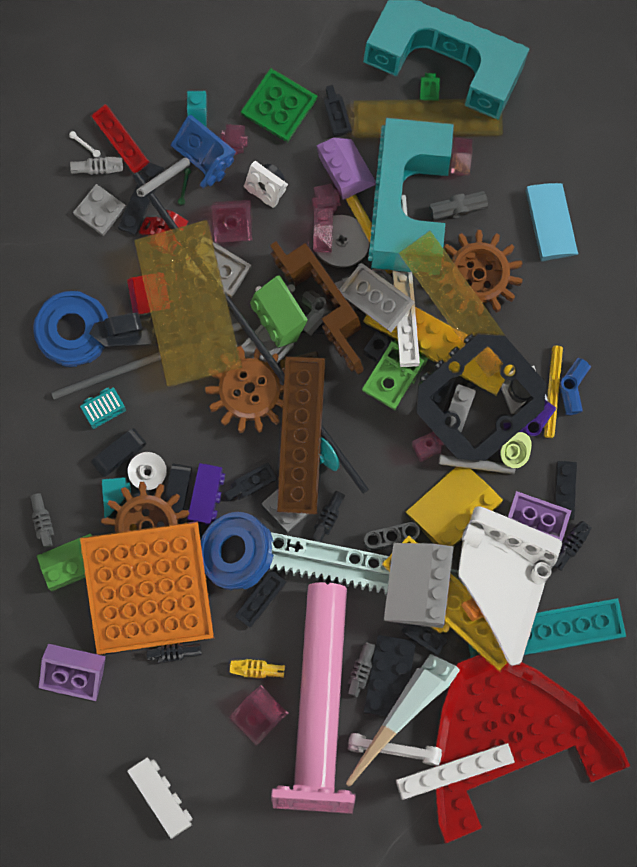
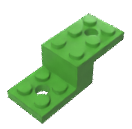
(390, 368)

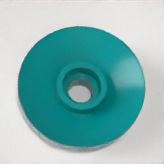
(328, 456)

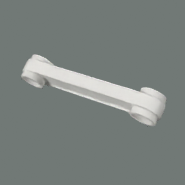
(430, 755)

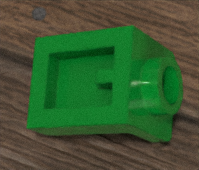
(429, 87)

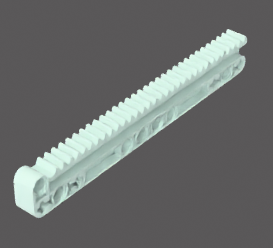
(332, 562)

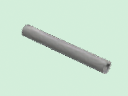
(163, 177)
(475, 464)

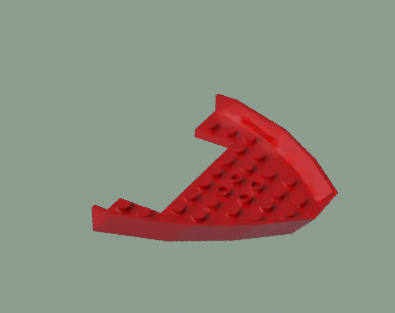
(518, 709)

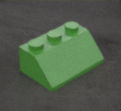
(279, 312)
(63, 564)

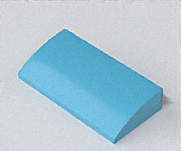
(551, 221)

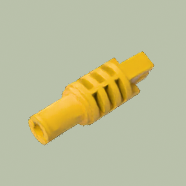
(256, 668)

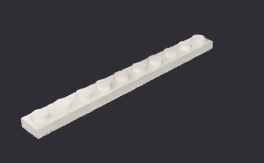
(407, 326)

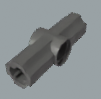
(458, 205)

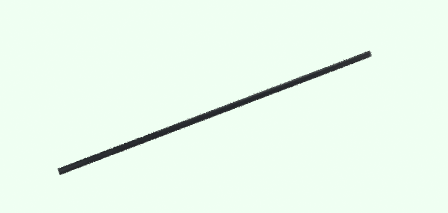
(257, 342)

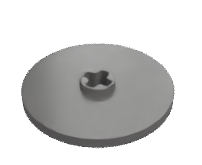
(354, 246)

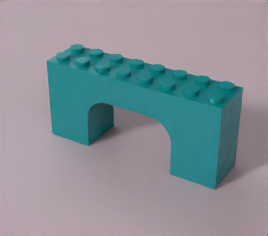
(415, 25)
(405, 150)

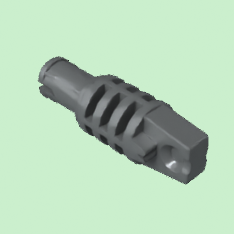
(41, 520)
(361, 670)

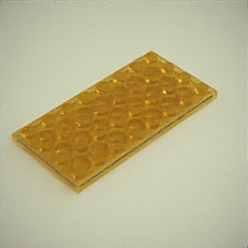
(188, 303)

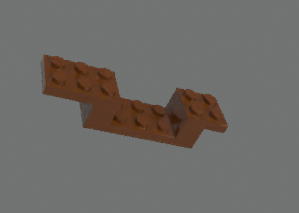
(340, 323)

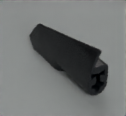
(125, 330)

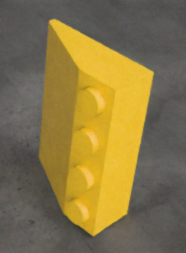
(449, 506)

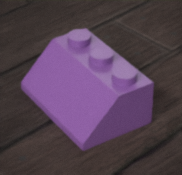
(345, 166)
(539, 515)
(71, 672)

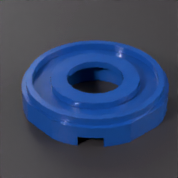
(52, 344)
(257, 553)

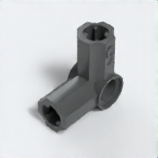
(319, 309)

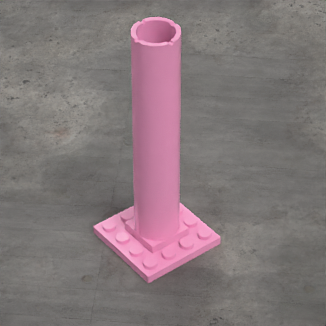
(319, 706)

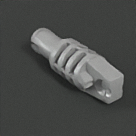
(102, 165)

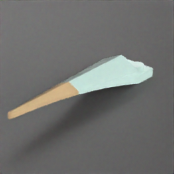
(421, 690)

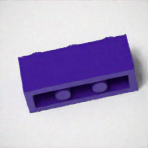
(206, 494)

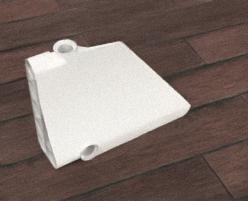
(501, 574)

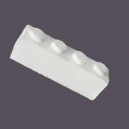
(160, 798)

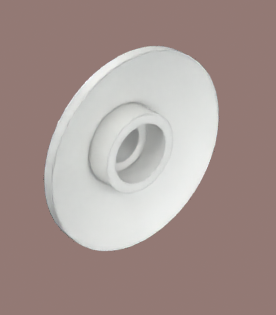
(143, 462)

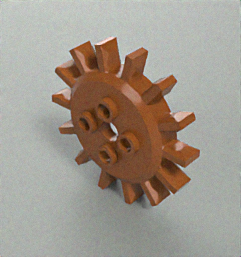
(481, 255)
(242, 405)
(132, 510)

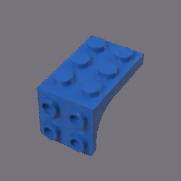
(203, 150)

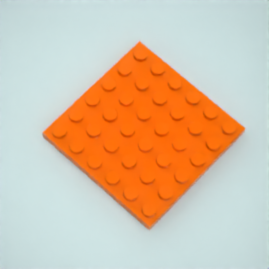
(147, 587)

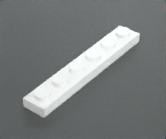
(454, 771)

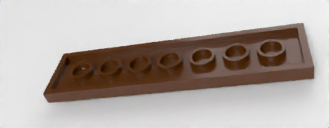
(301, 435)

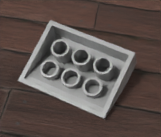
(418, 584)

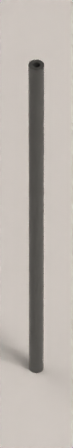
(115, 372)

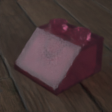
(232, 221)
(258, 715)

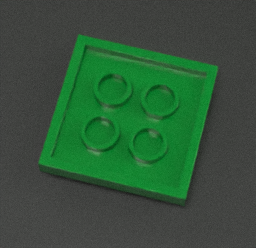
(279, 105)

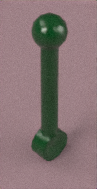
(181, 201)

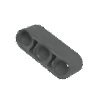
(383, 542)

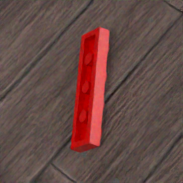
(120, 138)

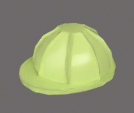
(516, 450)

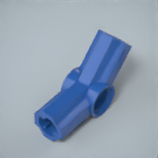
(571, 396)

